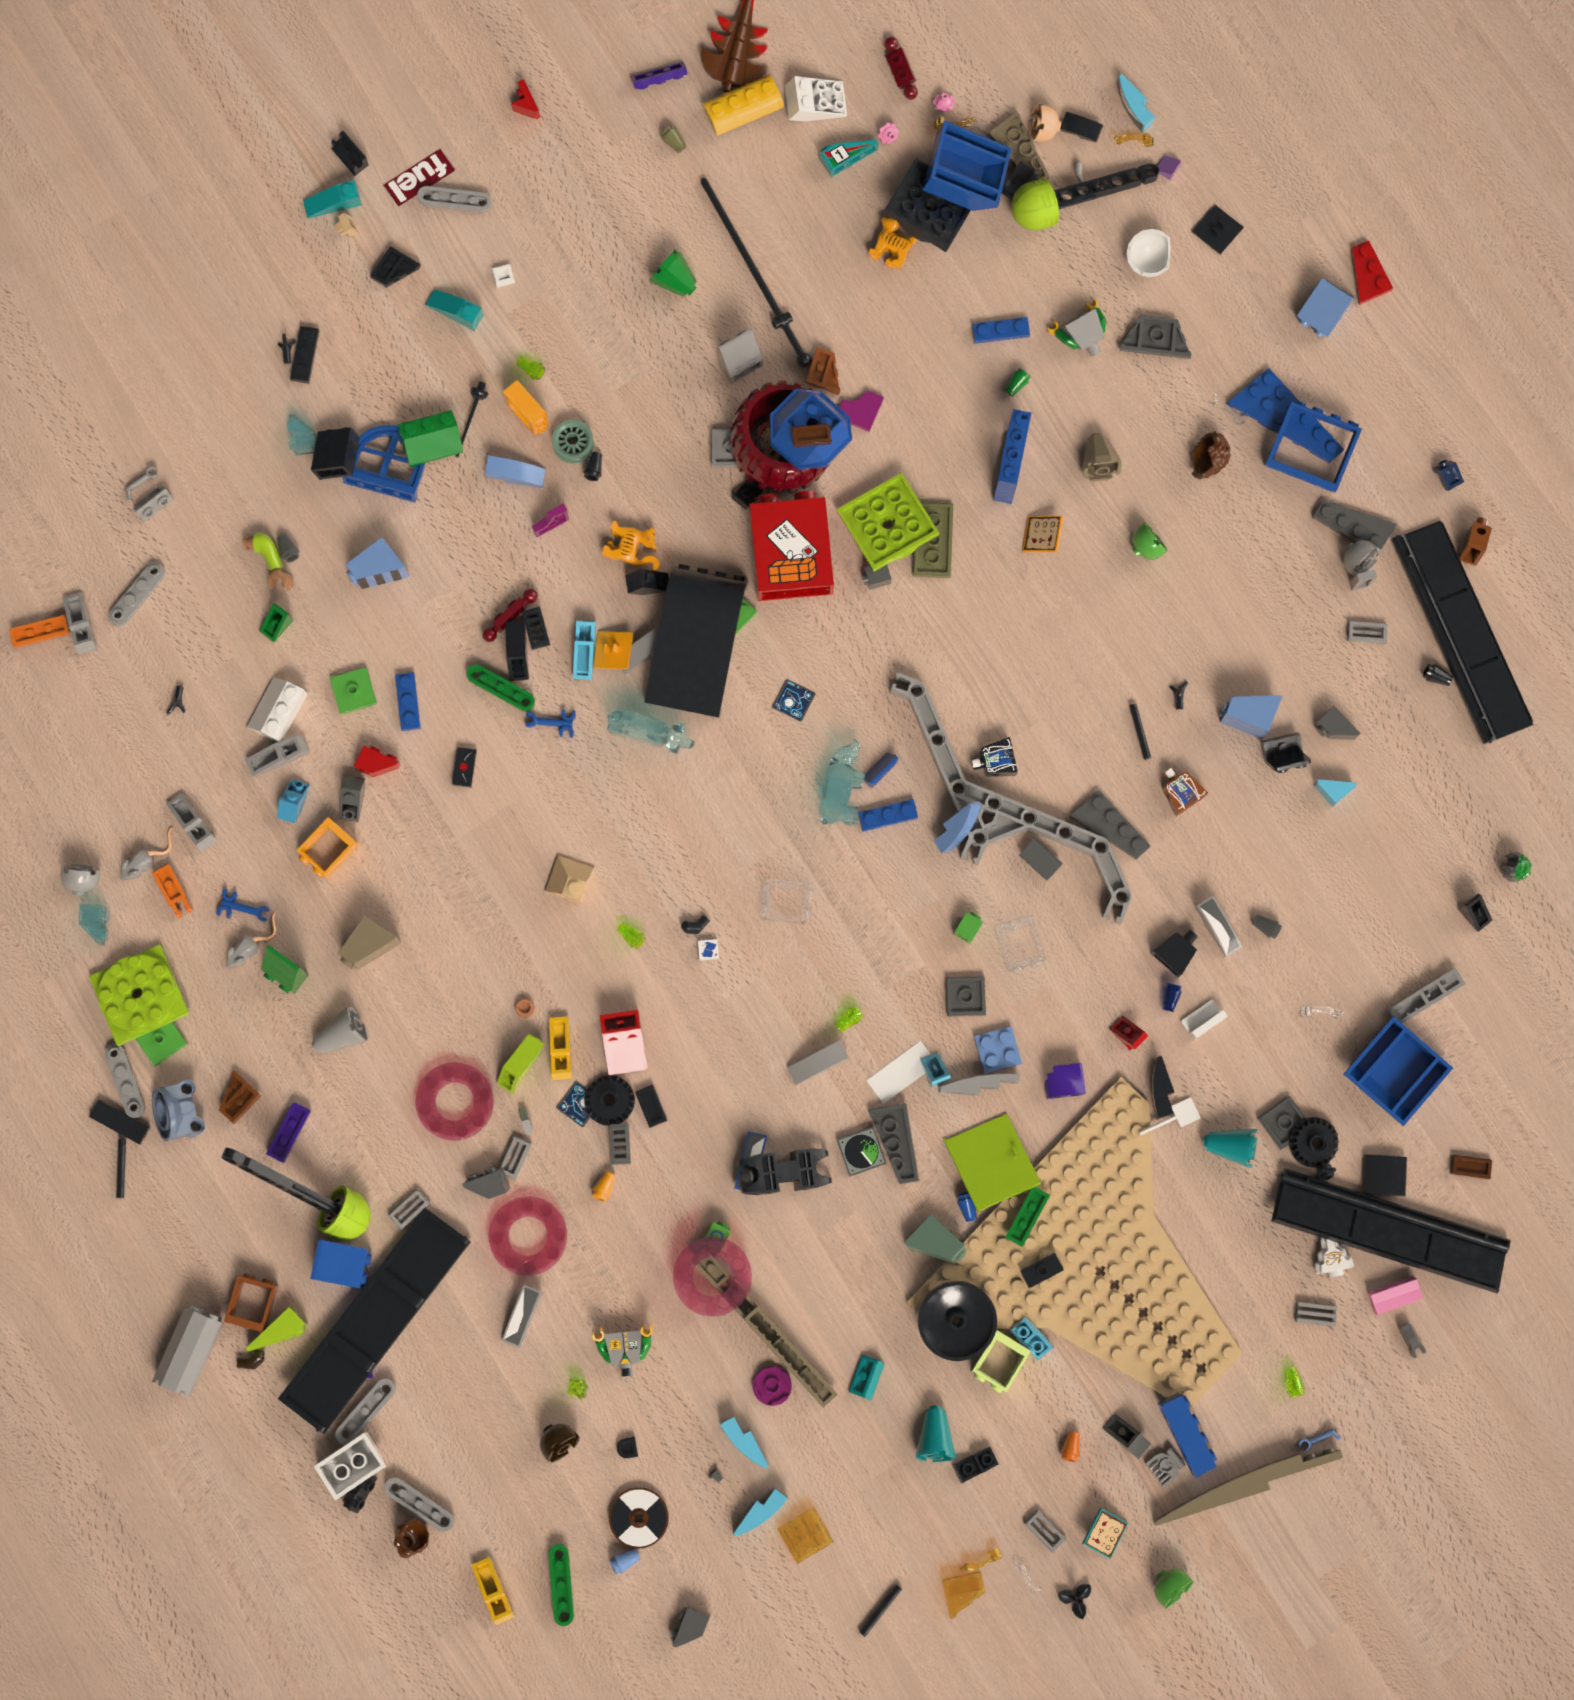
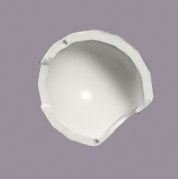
(1149, 253)

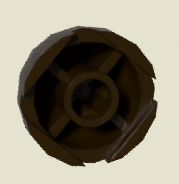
(557, 1440)

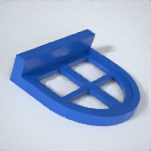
(380, 482)

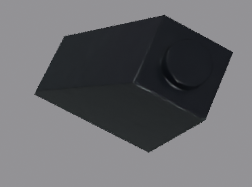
(517, 650)

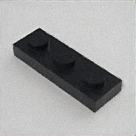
(304, 354)

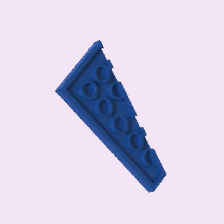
(1268, 402)

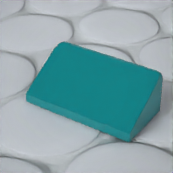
(866, 1377)

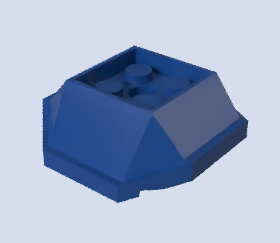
(806, 408)

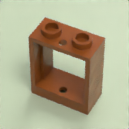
(250, 1279)

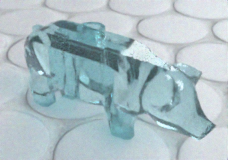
(648, 730)
(837, 786)

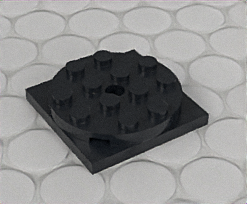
(909, 210)

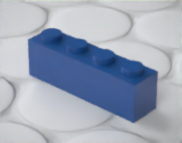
(1187, 1435)

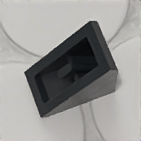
(1476, 912)

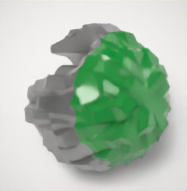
(1517, 867)

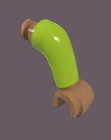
(265, 545)

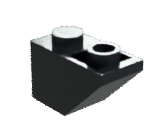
(646, 582)

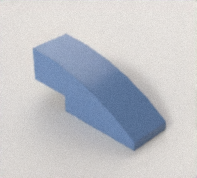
(514, 472)
(958, 827)

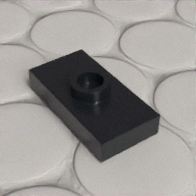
(1041, 1270)

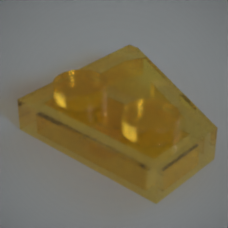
(962, 1590)

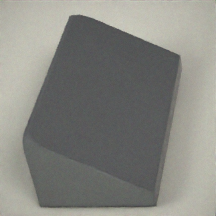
(1040, 859)

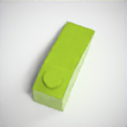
(282, 1329)

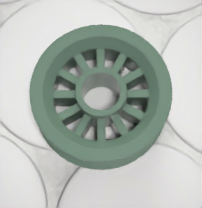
(578, 426)

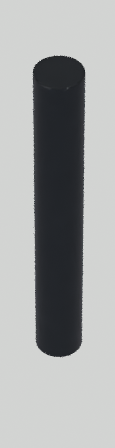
(1140, 731)
(121, 1168)
(880, 1610)

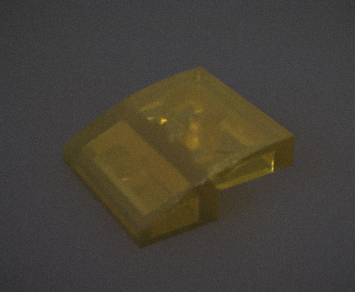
(805, 1535)

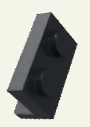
(1022, 174)

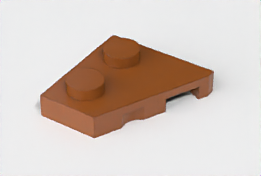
(823, 371)
(238, 1098)

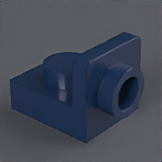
(1449, 474)

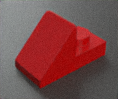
(526, 104)
(1128, 1033)

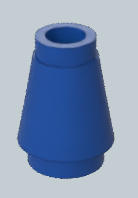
(967, 1207)

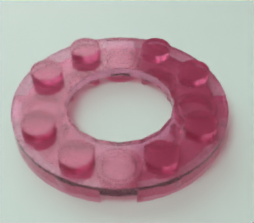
(435, 1081)
(501, 1246)
(702, 1303)

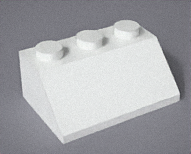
(277, 710)
(350, 1465)

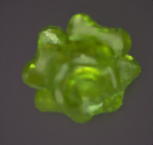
(577, 1388)

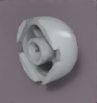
(1360, 557)
(79, 878)

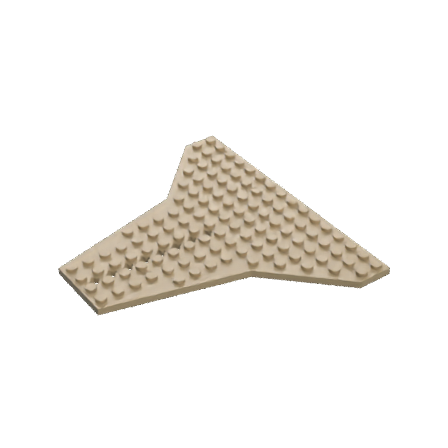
(1101, 1218)

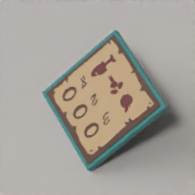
(1105, 1533)

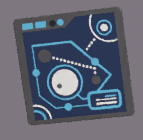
(793, 700)
(573, 1104)

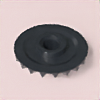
(616, 1112)
(1303, 1136)

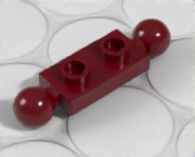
(901, 68)
(514, 610)

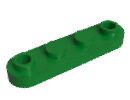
(500, 688)
(561, 1585)

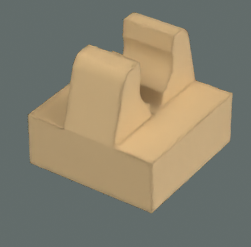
(345, 225)

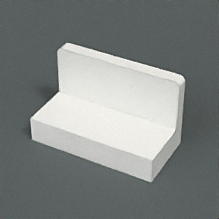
(1203, 1019)

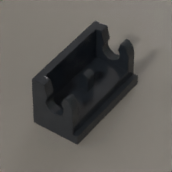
(349, 154)

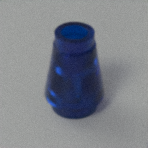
(1171, 995)

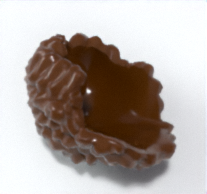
(1210, 455)

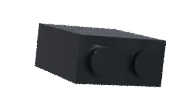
(335, 453)

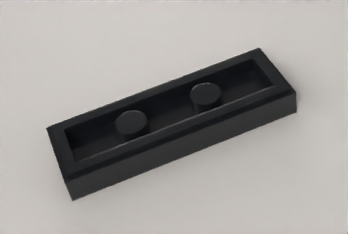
(119, 1122)

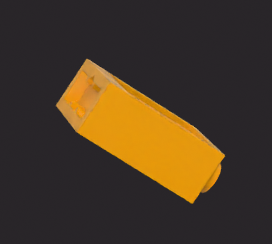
(526, 408)
(315, 836)

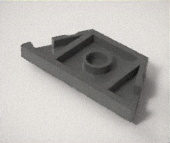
(1156, 337)

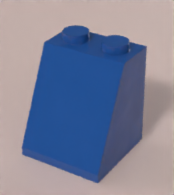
(341, 1264)

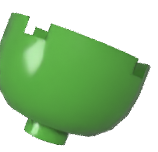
(1147, 543)
(1171, 1586)

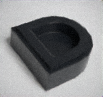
(627, 1448)

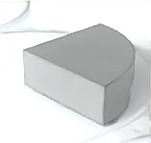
(525, 1120)

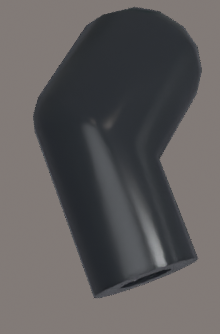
(695, 927)

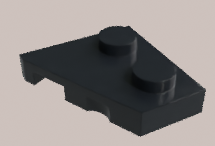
(393, 267)

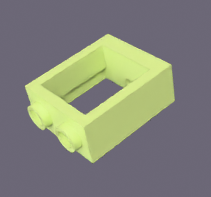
(1016, 1347)

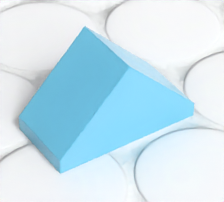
(1334, 790)
(935, 1069)

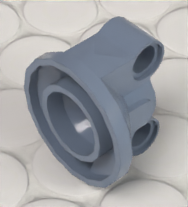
(176, 1111)

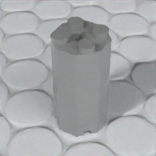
(188, 1350)

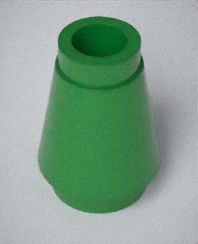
(1017, 382)

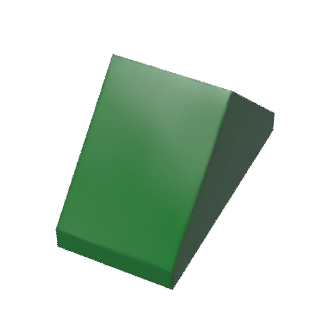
(275, 623)

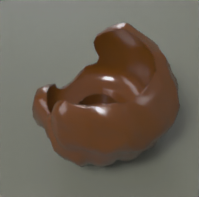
(411, 1538)

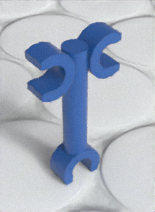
(565, 724)
(228, 904)

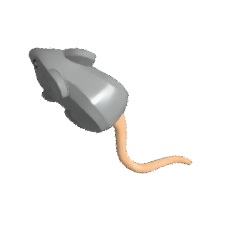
(141, 861)
(247, 948)

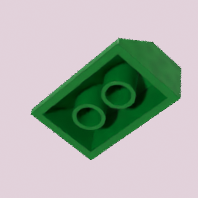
(430, 438)

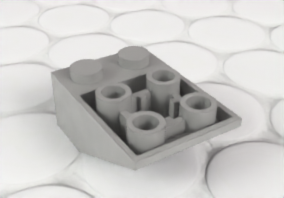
(739, 356)

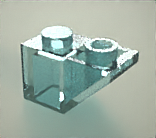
(302, 436)
(93, 921)

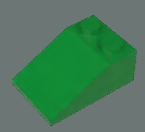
(282, 970)

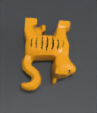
(893, 243)
(628, 546)

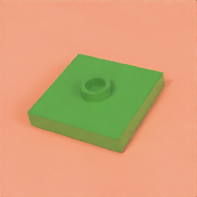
(353, 690)
(161, 1043)

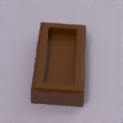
(811, 435)
(1471, 1167)

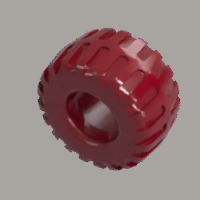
(751, 457)

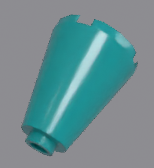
(1233, 1145)
(935, 1437)

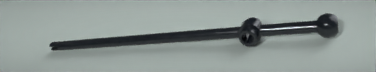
(781, 319)

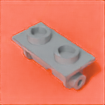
(147, 508)

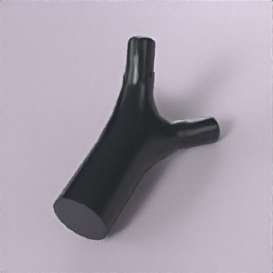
(286, 349)
(1179, 694)
(177, 701)

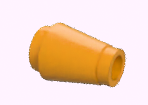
(604, 1186)

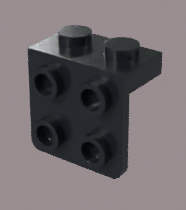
(1284, 753)

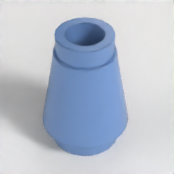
(623, 1561)

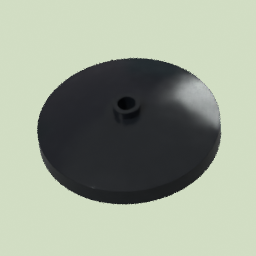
(961, 1339)

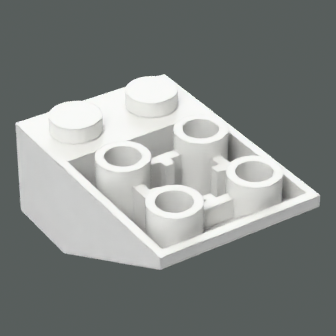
(814, 99)

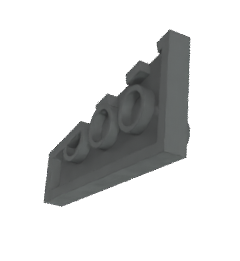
(895, 1133)

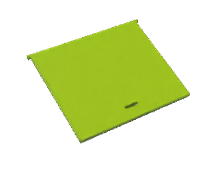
(990, 1162)

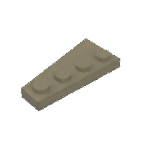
(1014, 135)

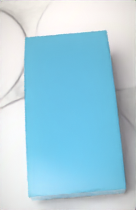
(1032, 1338)

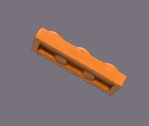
(39, 631)

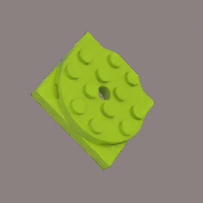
(887, 502)
(155, 1008)

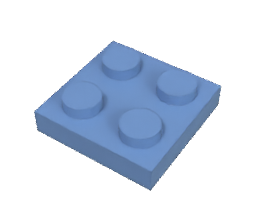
(997, 1050)

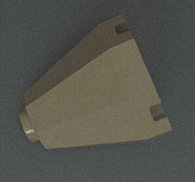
(1100, 459)

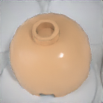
(1044, 123)

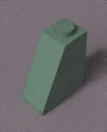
(936, 1241)

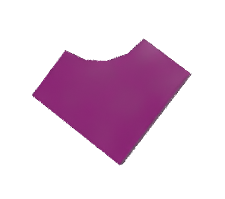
(863, 410)
(552, 520)

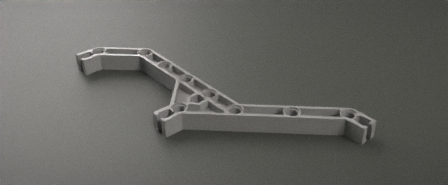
(1009, 814)

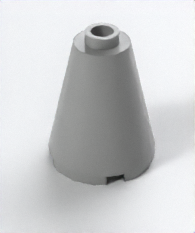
(341, 1032)

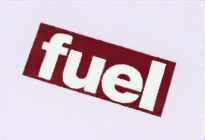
(422, 174)

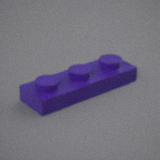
(659, 75)
(288, 1132)

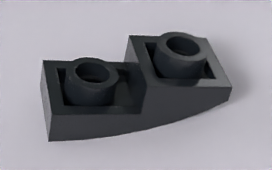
(1081, 126)
(747, 494)
(975, 1464)

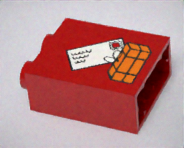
(791, 547)

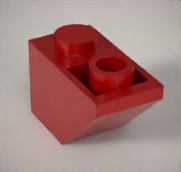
(375, 763)

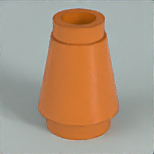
(1071, 1447)

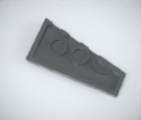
(1354, 524)
(1102, 818)

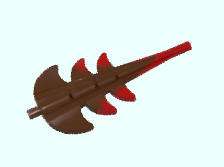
(733, 65)

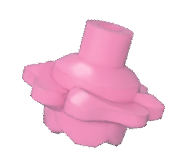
(943, 102)
(888, 133)

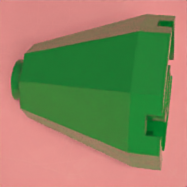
(675, 275)

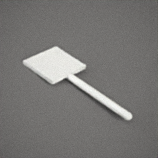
(1184, 1112)

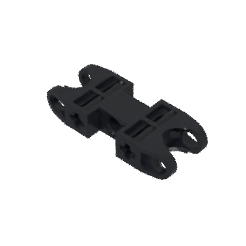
(799, 1170)

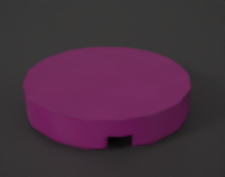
(772, 1386)

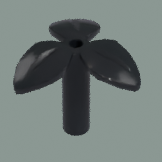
(1082, 1592)

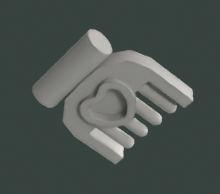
(1168, 1464)

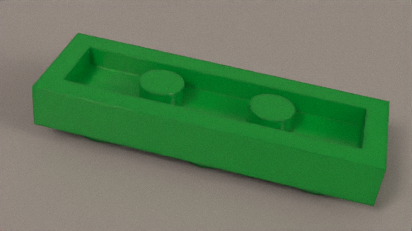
(1027, 1216)

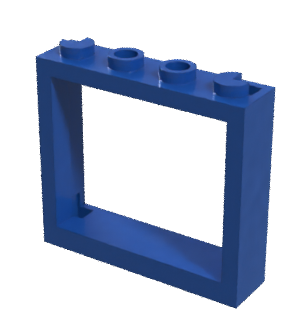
(1334, 420)
(1012, 456)

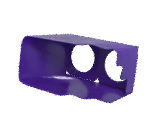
(1065, 1081)

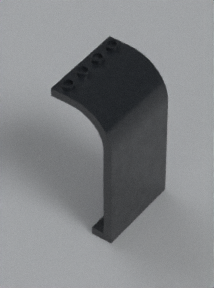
(695, 640)

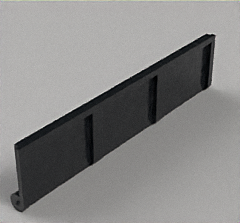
(1462, 632)
(1390, 1230)
(374, 1321)

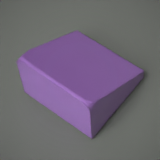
(1168, 166)

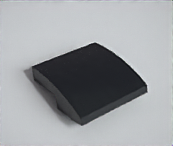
(1385, 1175)

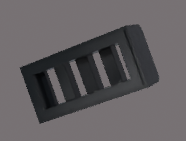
(532, 612)

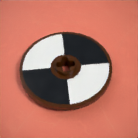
(622, 1517)

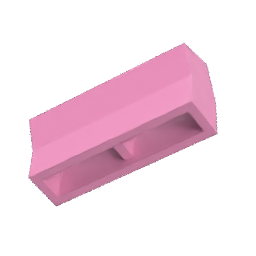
(1395, 1295)

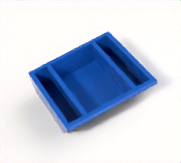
(966, 168)
(1397, 1070)

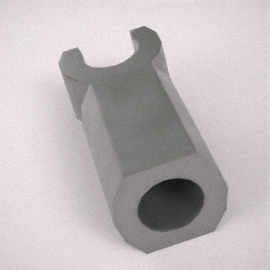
(1411, 1339)

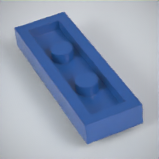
(1001, 330)
(408, 701)
(887, 815)

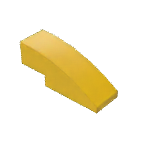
(560, 1048)
(492, 1591)

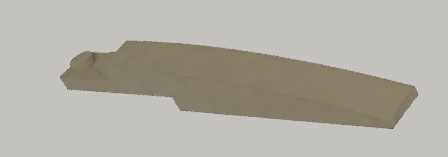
(770, 1335)
(1248, 1484)

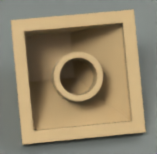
(569, 879)

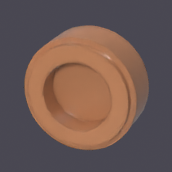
(524, 1008)

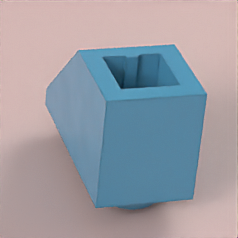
(292, 801)

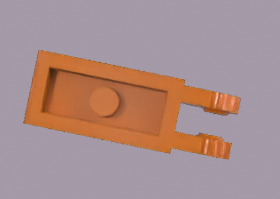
(171, 889)

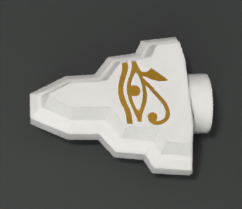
(1332, 1259)

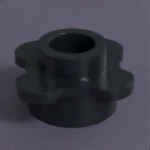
(1325, 1172)

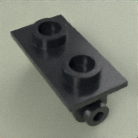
(356, 1499)

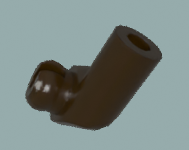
(253, 1362)

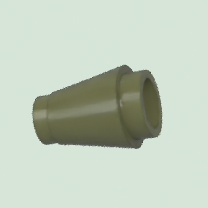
(673, 139)

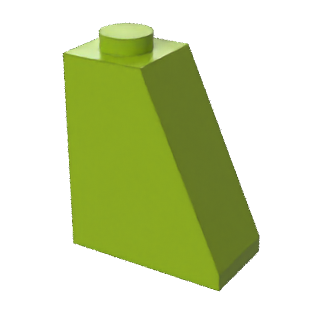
(520, 1063)

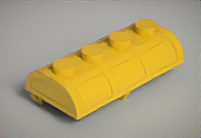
(743, 105)

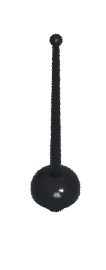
(479, 394)

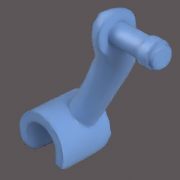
(1324, 1435)

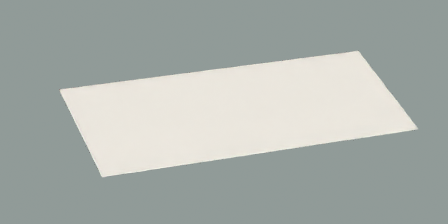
(899, 1073)

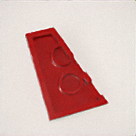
(1370, 275)

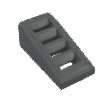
(618, 1127)

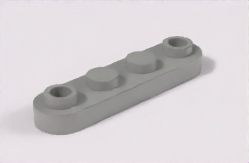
(454, 199)
(137, 594)
(125, 1081)
(365, 1411)
(419, 1504)

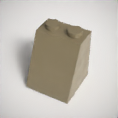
(366, 944)

